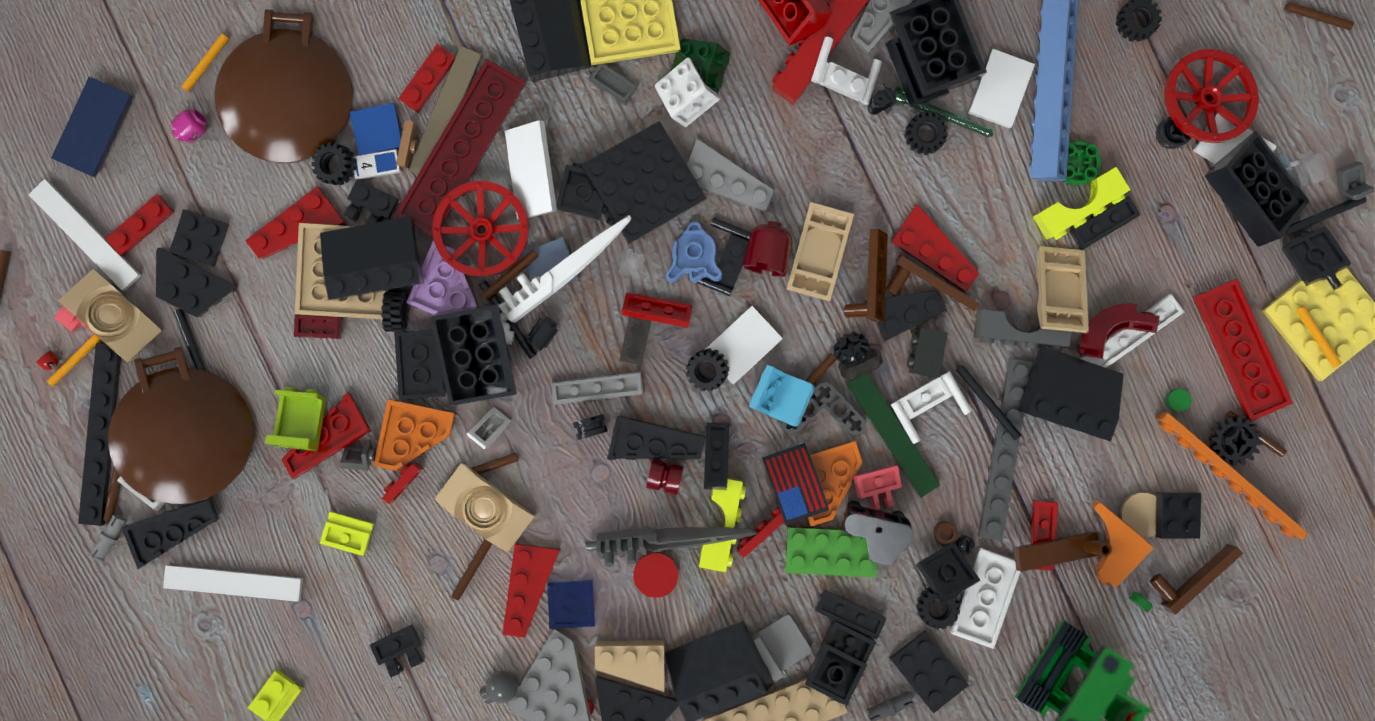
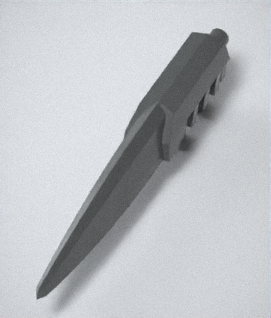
(656, 540)

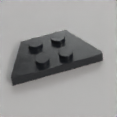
(188, 285)
(631, 703)

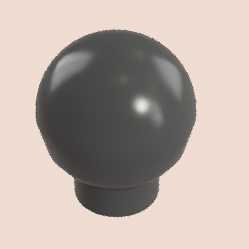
(499, 688)

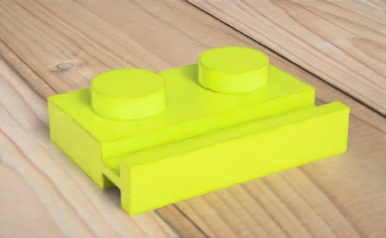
(347, 533)
(275, 697)

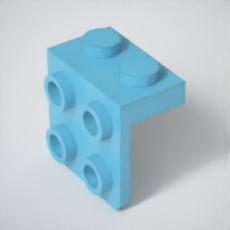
(782, 396)

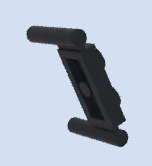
(732, 258)

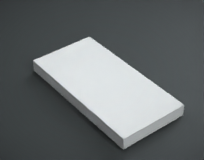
(531, 168)
(987, 601)

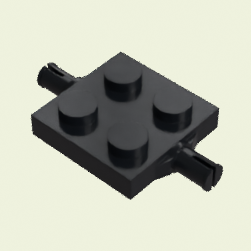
(1316, 257)

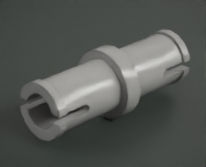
(108, 538)

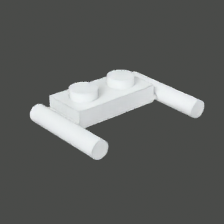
(842, 79)
(925, 398)

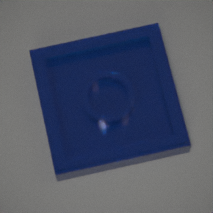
(571, 604)

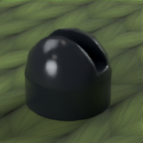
(961, 544)

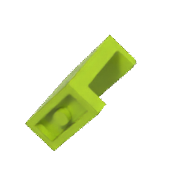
(298, 419)

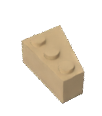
(633, 660)

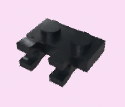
(372, 199)
(396, 644)

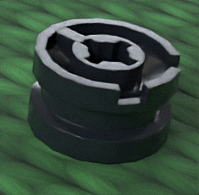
(1166, 138)
(590, 427)

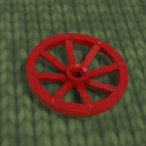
(1213, 94)
(476, 224)

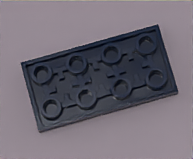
(92, 127)

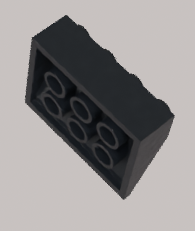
(551, 37)
(938, 45)
(1257, 190)
(370, 258)
(473, 354)
(1073, 393)
(717, 672)

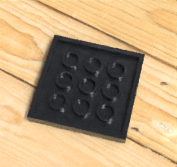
(645, 181)

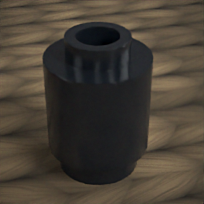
(542, 333)

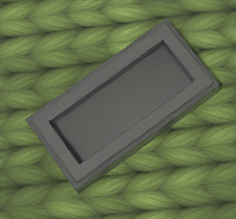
(613, 83)

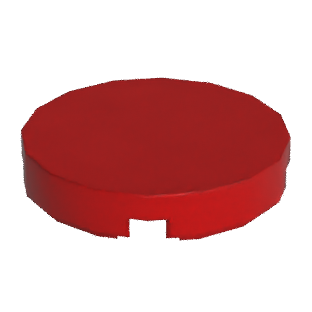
(655, 575)

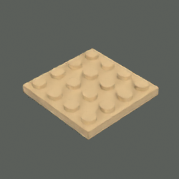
(310, 285)

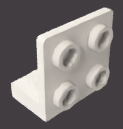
(685, 93)

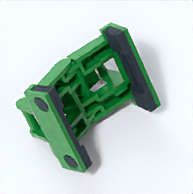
(1098, 694)

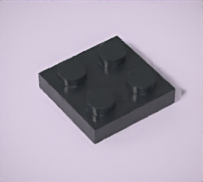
(199, 237)
(1178, 515)
(948, 572)

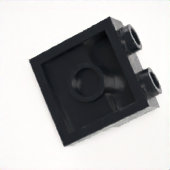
(578, 194)

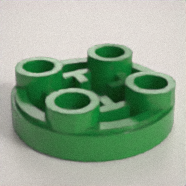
(1082, 163)

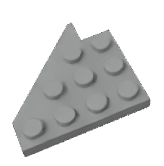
(553, 684)

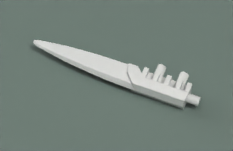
(543, 287)

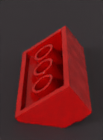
(797, 17)

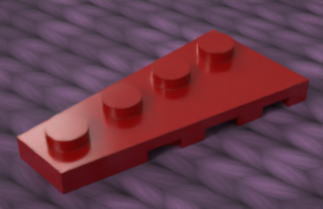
(284, 229)
(932, 248)
(339, 429)
(527, 583)

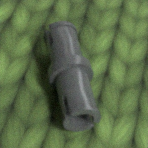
(890, 707)

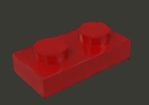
(395, 489)

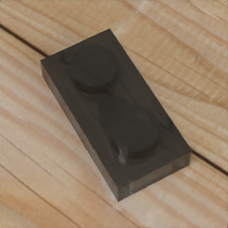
(635, 341)

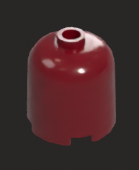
(768, 249)

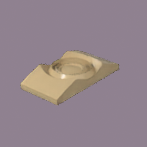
(820, 251)
(1062, 289)
(110, 316)
(484, 507)

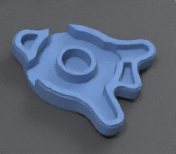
(694, 255)

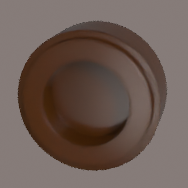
(945, 532)

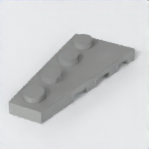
(875, 22)
(726, 179)

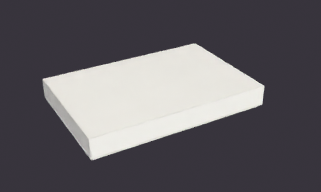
(1001, 88)
(1216, 151)
(745, 343)

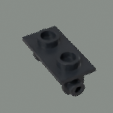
(882, 101)

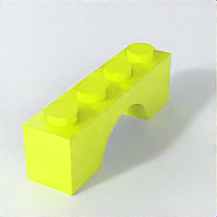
(1104, 189)
(718, 555)

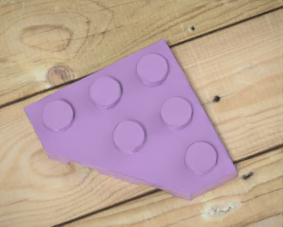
(442, 287)

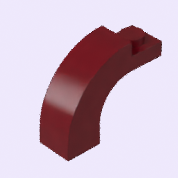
(1112, 320)

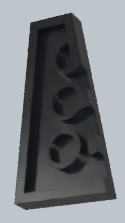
(645, 440)
(161, 532)

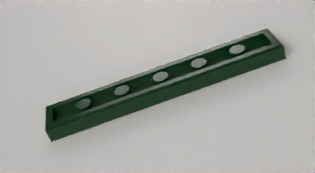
(893, 434)

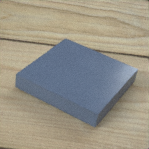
(549, 256)

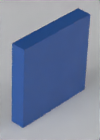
(376, 129)

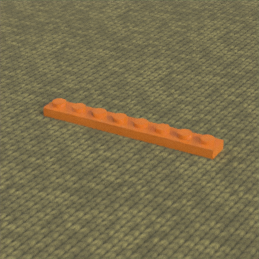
(1236, 481)

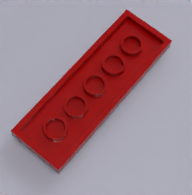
(1242, 350)

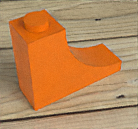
(1127, 547)

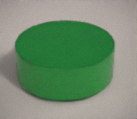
(1178, 400)
(1141, 602)

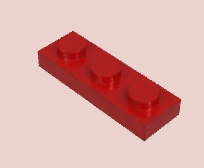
(427, 78)
(139, 225)
(657, 310)
(1044, 524)
(763, 530)

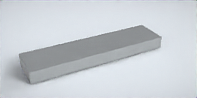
(597, 388)

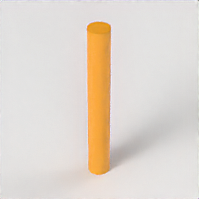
(205, 62)
(1318, 336)
(73, 360)

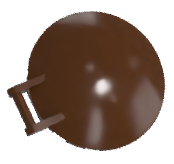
(283, 92)
(180, 432)

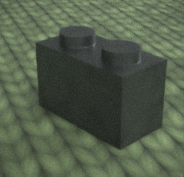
(927, 352)

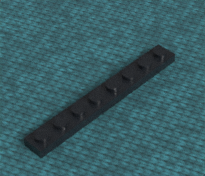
(97, 453)

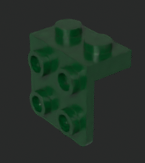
(708, 59)

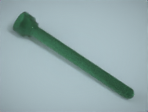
(948, 116)

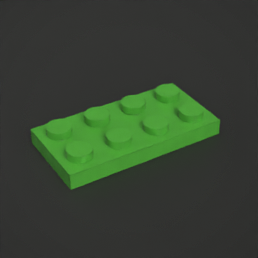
(827, 553)

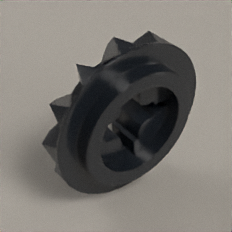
(844, 355)

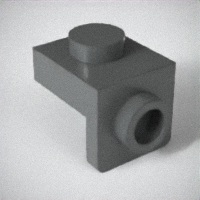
(1352, 181)
(358, 457)

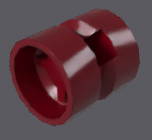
(664, 477)

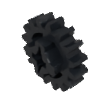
(1235, 431)

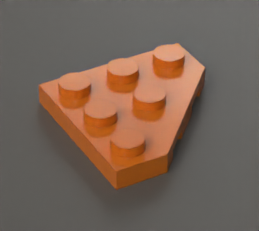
(409, 432)
(835, 472)

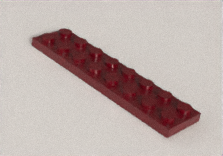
(462, 143)

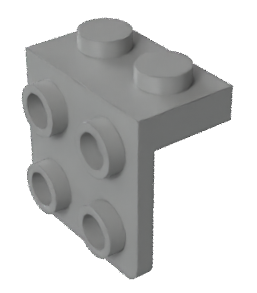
(781, 645)

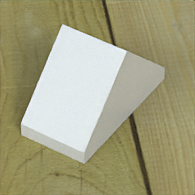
(489, 428)

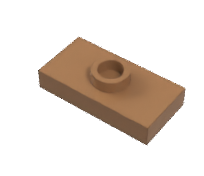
(407, 145)

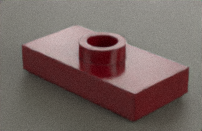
(317, 326)

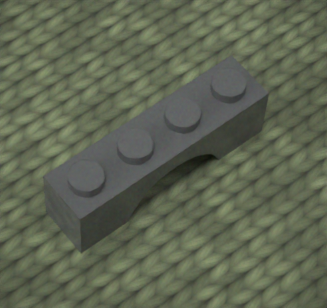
(994, 325)

